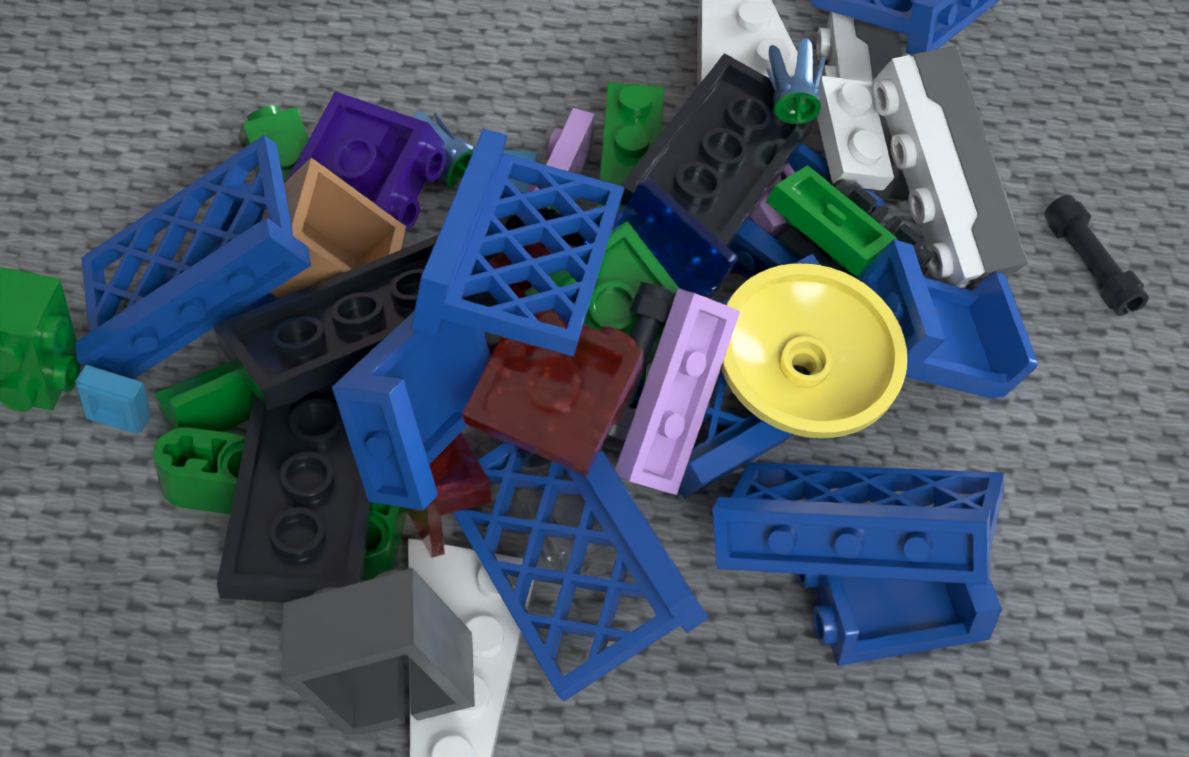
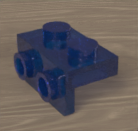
(677, 240)

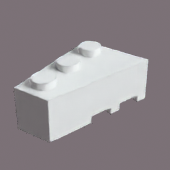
(743, 32)

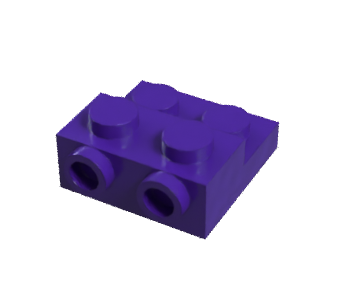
(377, 153)

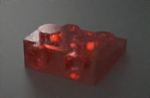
(556, 400)

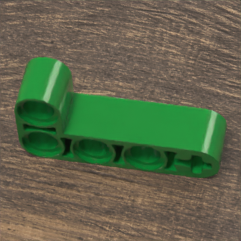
(202, 470)

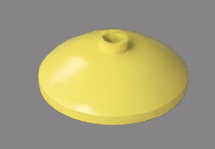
(830, 328)

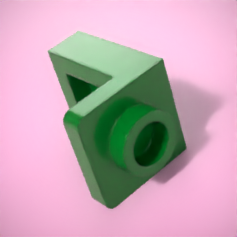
(281, 127)

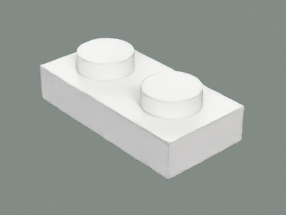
(853, 133)

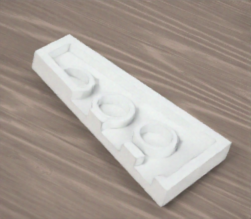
(471, 595)

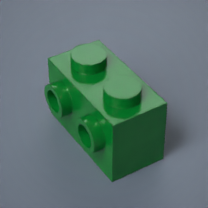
(35, 341)

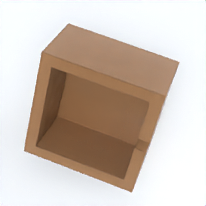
(335, 225)

